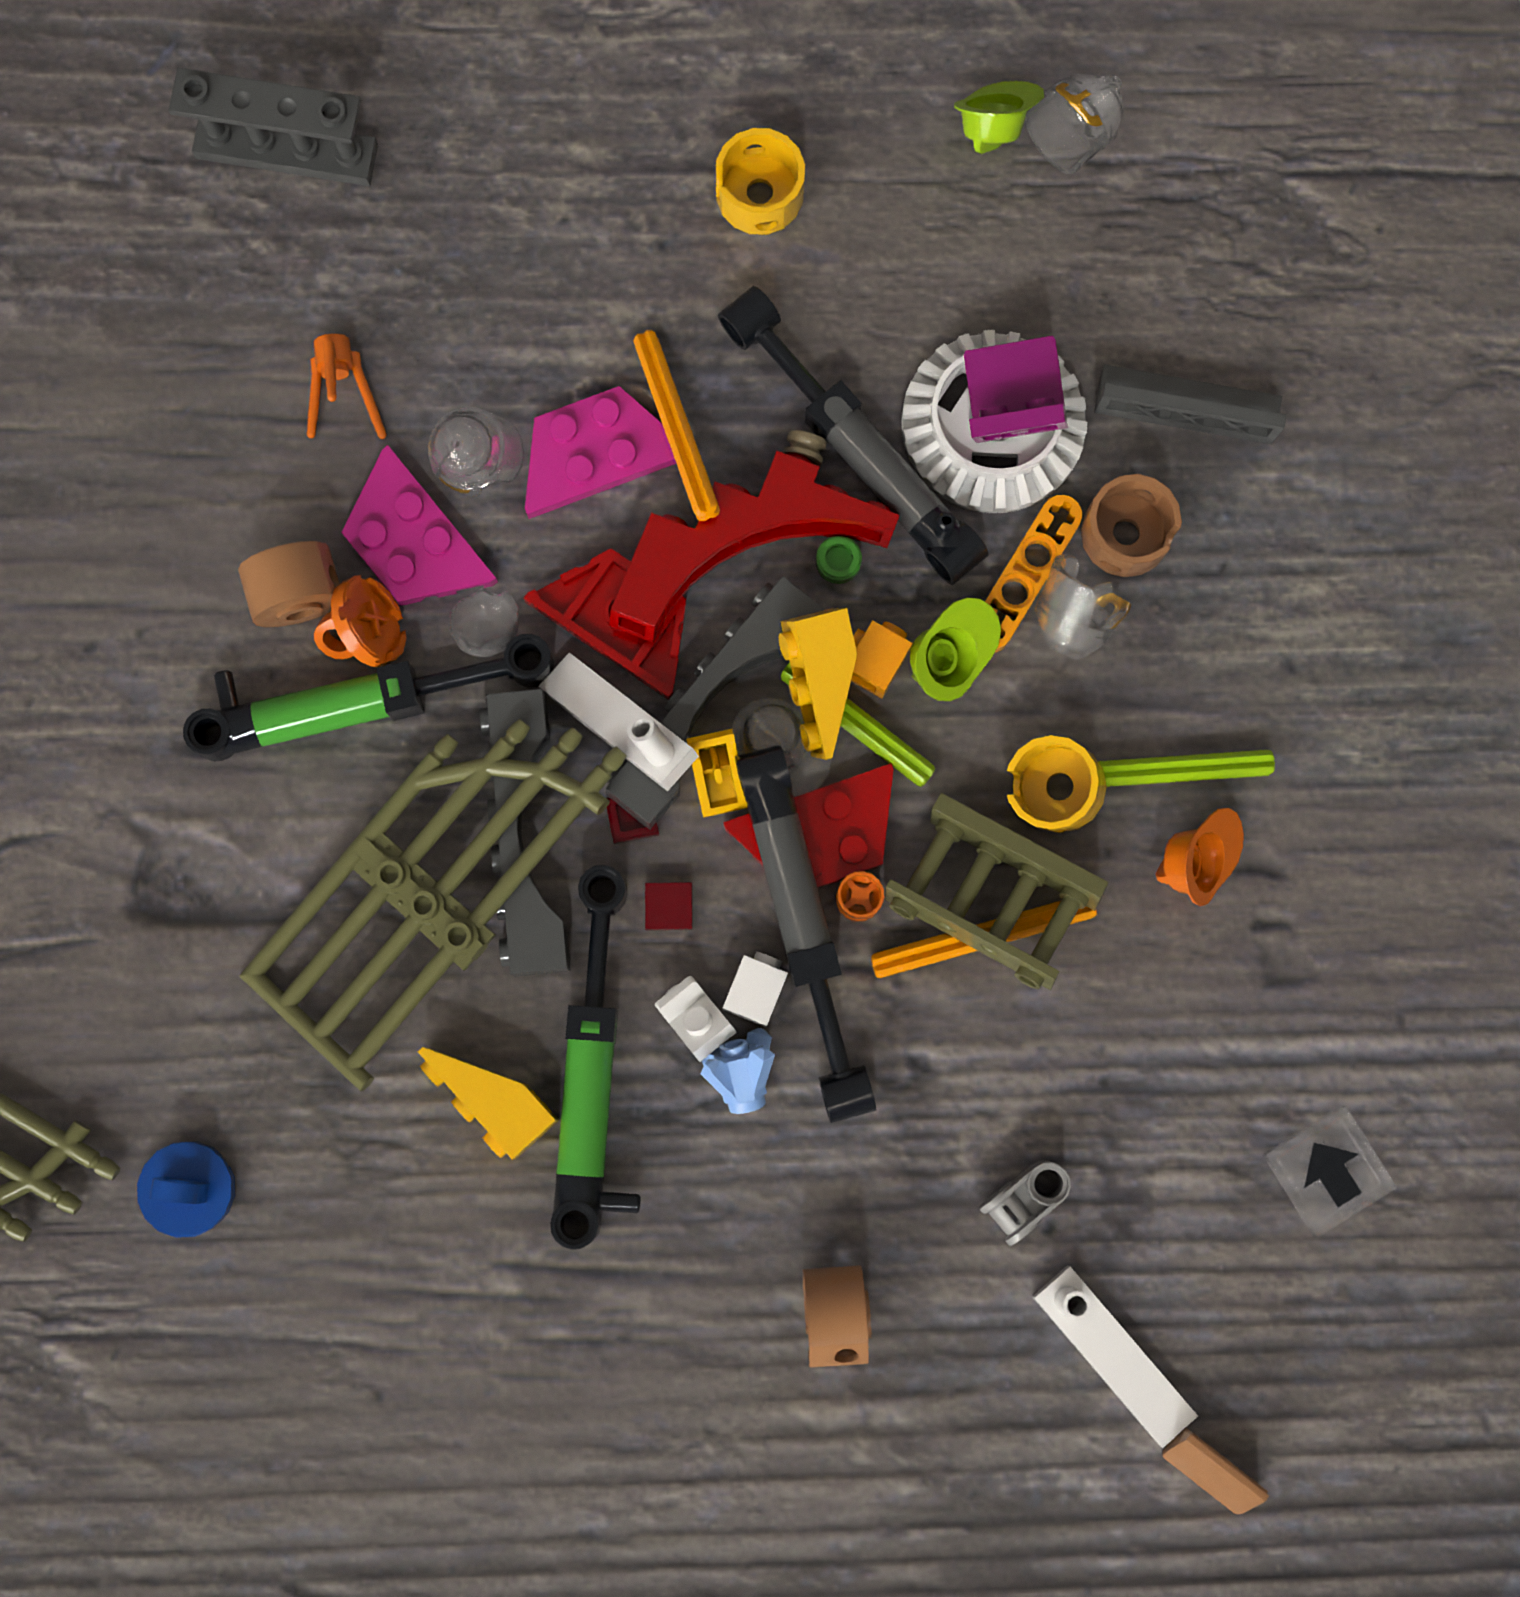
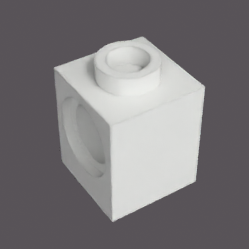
(756, 988)

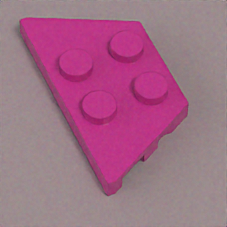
(592, 450)
(410, 538)

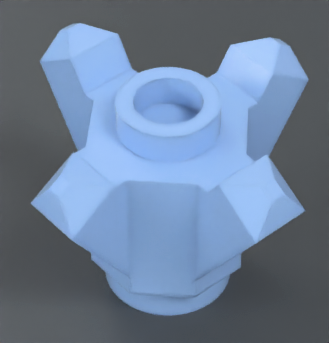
(741, 1071)

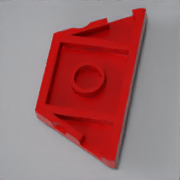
(583, 606)
(840, 825)

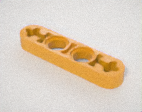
(1030, 576)

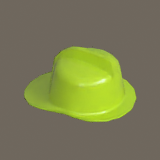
(997, 113)
(955, 649)

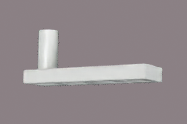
(619, 721)
(1115, 1356)

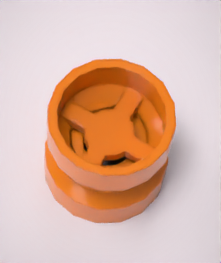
(866, 893)

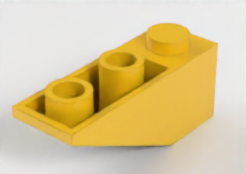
(822, 668)
(503, 1106)

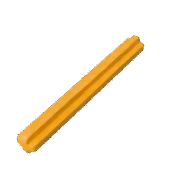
(676, 426)
(946, 947)

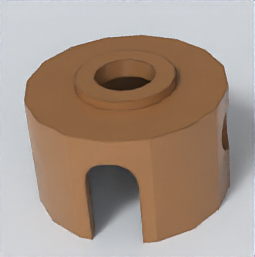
(1153, 514)
(289, 583)
(836, 1316)

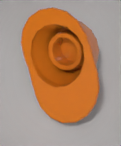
(1203, 858)

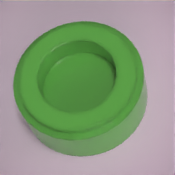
(838, 559)

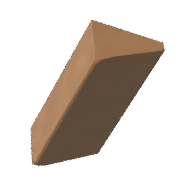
(1214, 1473)

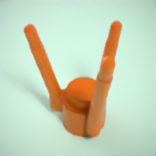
(333, 362)

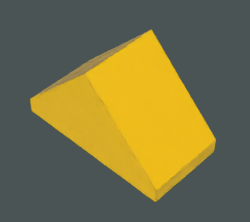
(717, 773)

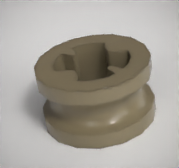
(806, 445)

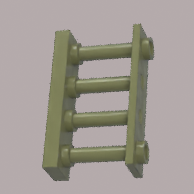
(1034, 866)

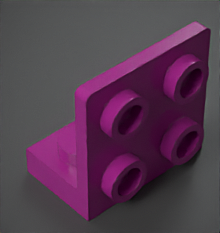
(1015, 389)

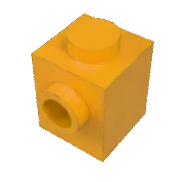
(879, 656)

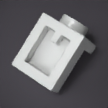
(695, 1018)

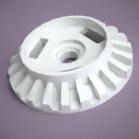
(943, 448)

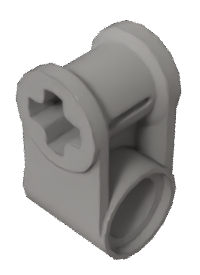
(1025, 1201)

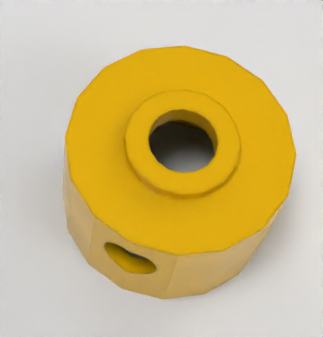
(775, 164)
(1033, 769)

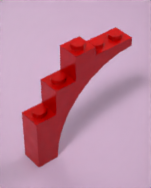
(788, 506)

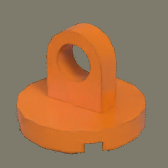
(365, 622)

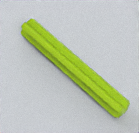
(881, 740)
(1188, 767)

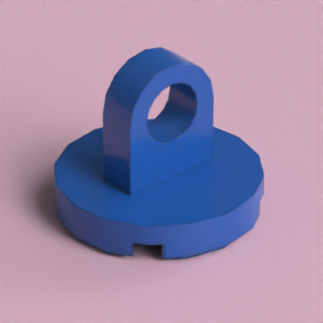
(185, 1189)

